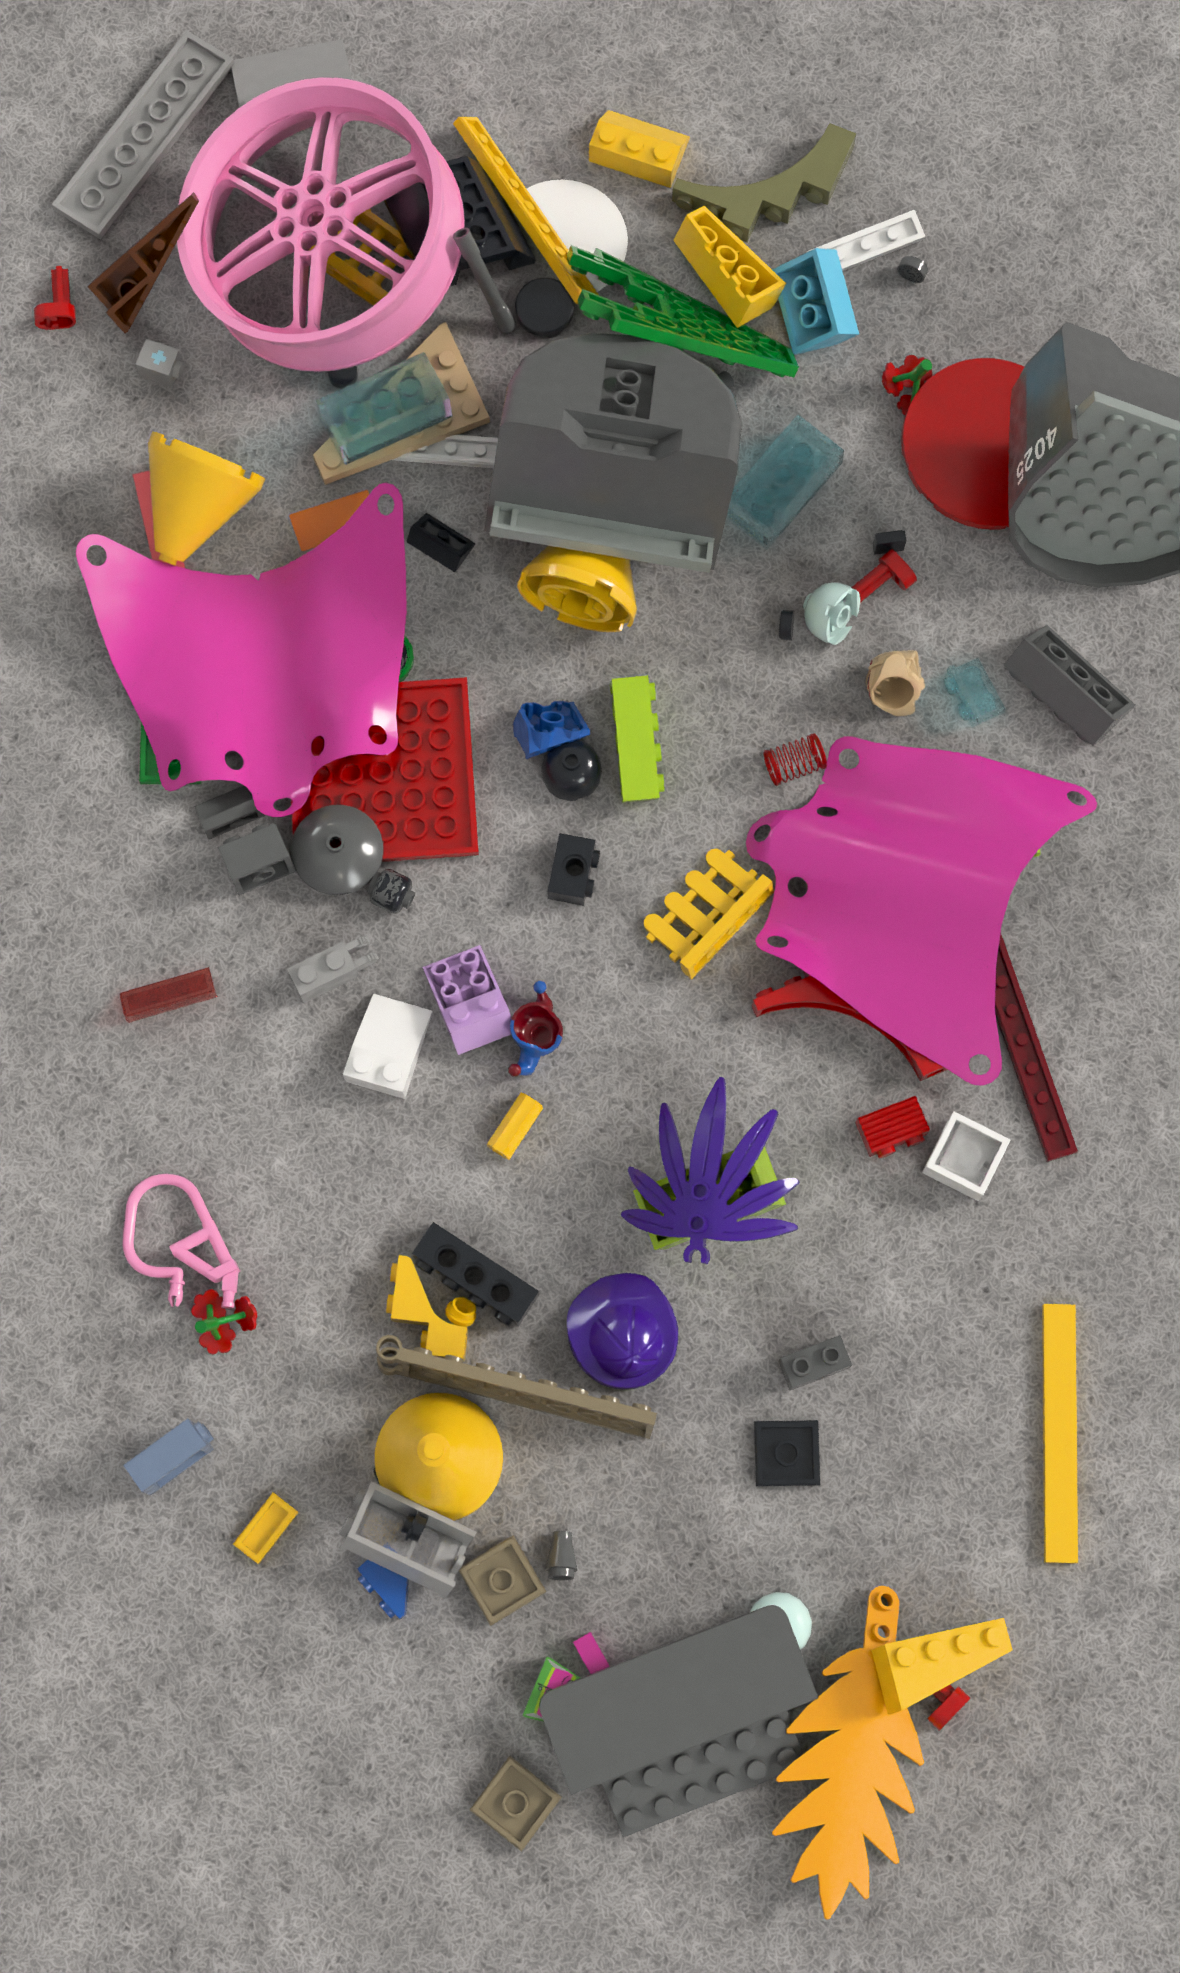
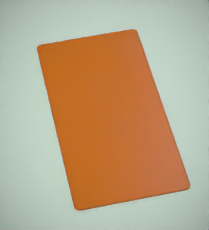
(320, 522)

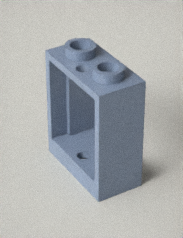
(170, 1456)

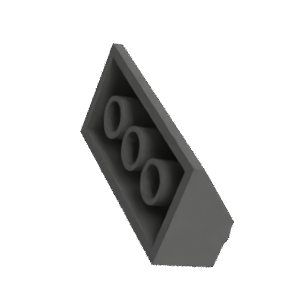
(1068, 685)

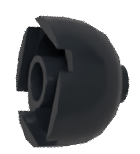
(571, 770)

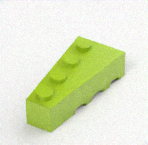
(635, 738)

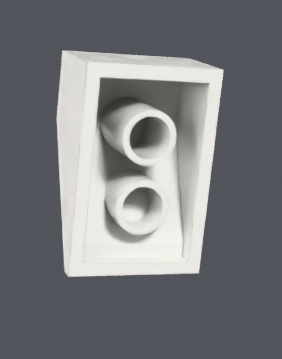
(387, 1046)

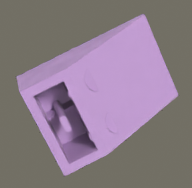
(469, 999)

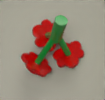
(910, 374)
(216, 1323)

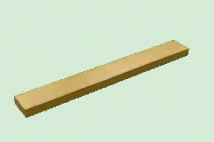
(522, 204)
(1060, 1433)

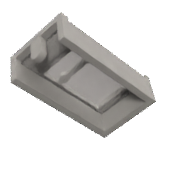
(378, 1537)

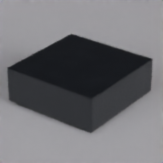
(889, 540)

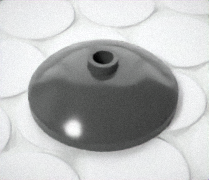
(341, 868)

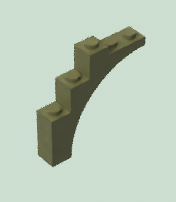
(777, 196)

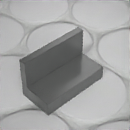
(227, 812)

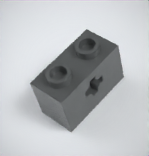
(815, 1362)

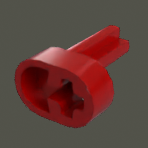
(60, 312)
(890, 566)
(952, 1702)

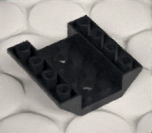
(484, 214)

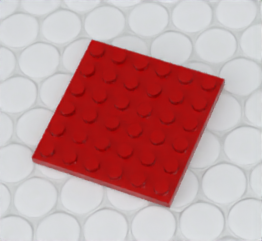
(419, 791)

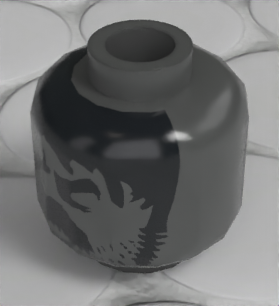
(391, 891)

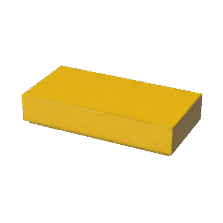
(265, 1528)

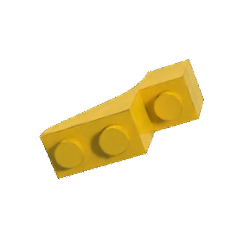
(412, 1307)

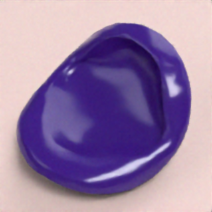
(622, 1331)

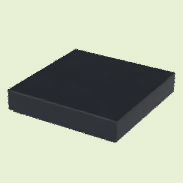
(787, 1453)

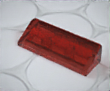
(168, 995)

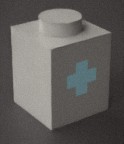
(160, 363)

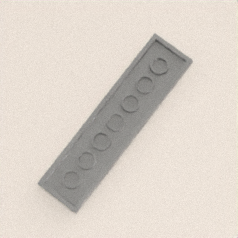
(143, 134)

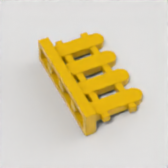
(712, 935)

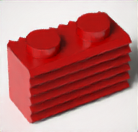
(893, 1127)

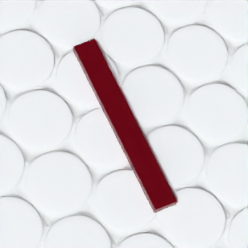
(1030, 1062)

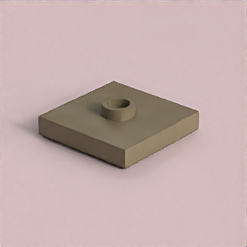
(502, 1580)
(515, 1803)

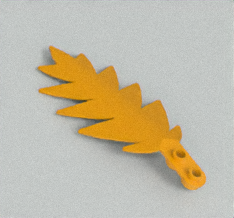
(854, 1763)

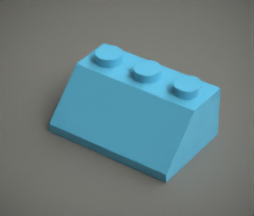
(816, 301)

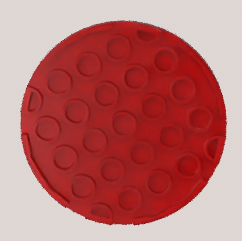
(960, 441)

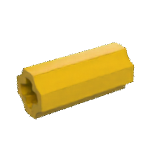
(514, 1126)

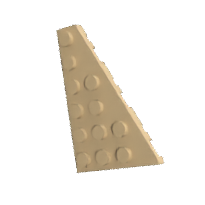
(465, 404)

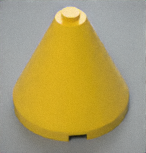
(192, 495)
(582, 586)
(440, 1454)

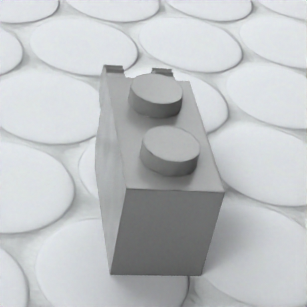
(330, 968)

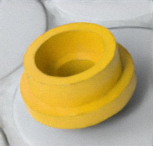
(461, 1312)

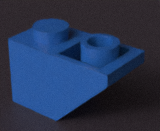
(388, 1584)

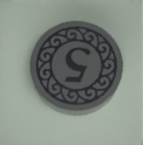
(912, 269)

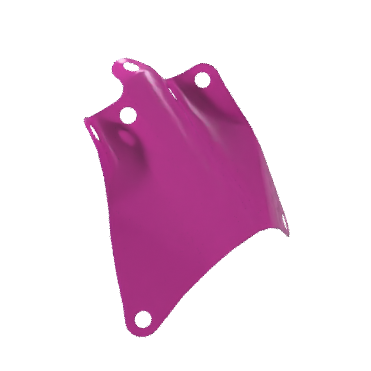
(264, 660)
(911, 887)

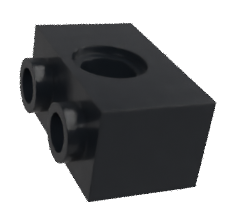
(573, 851)

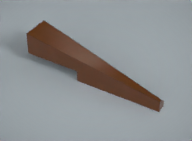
(131, 277)

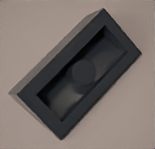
(439, 542)

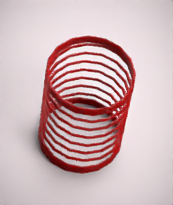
(777, 781)

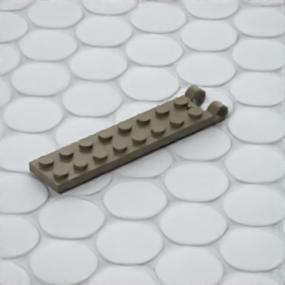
(516, 1389)

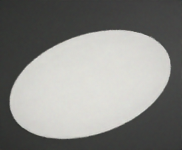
(582, 218)

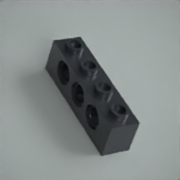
(438, 1241)

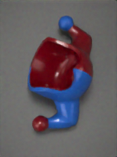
(535, 1031)

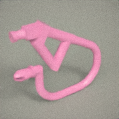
(226, 1272)

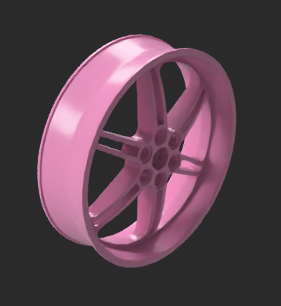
(317, 219)

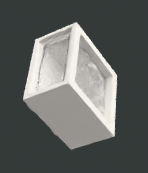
(966, 1156)

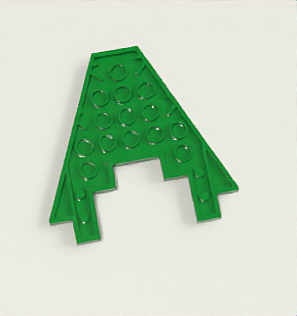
(675, 317)

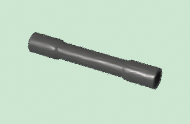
(472, 255)

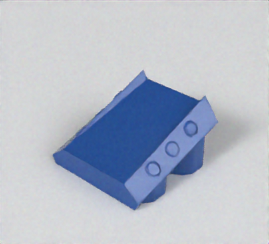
(547, 727)

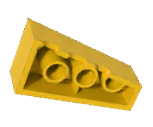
(728, 267)
(930, 1662)

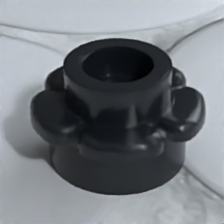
(414, 1526)

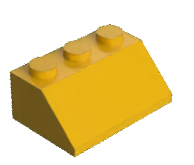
(637, 148)

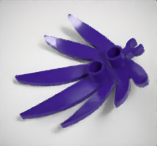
(701, 1203)

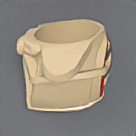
(895, 682)

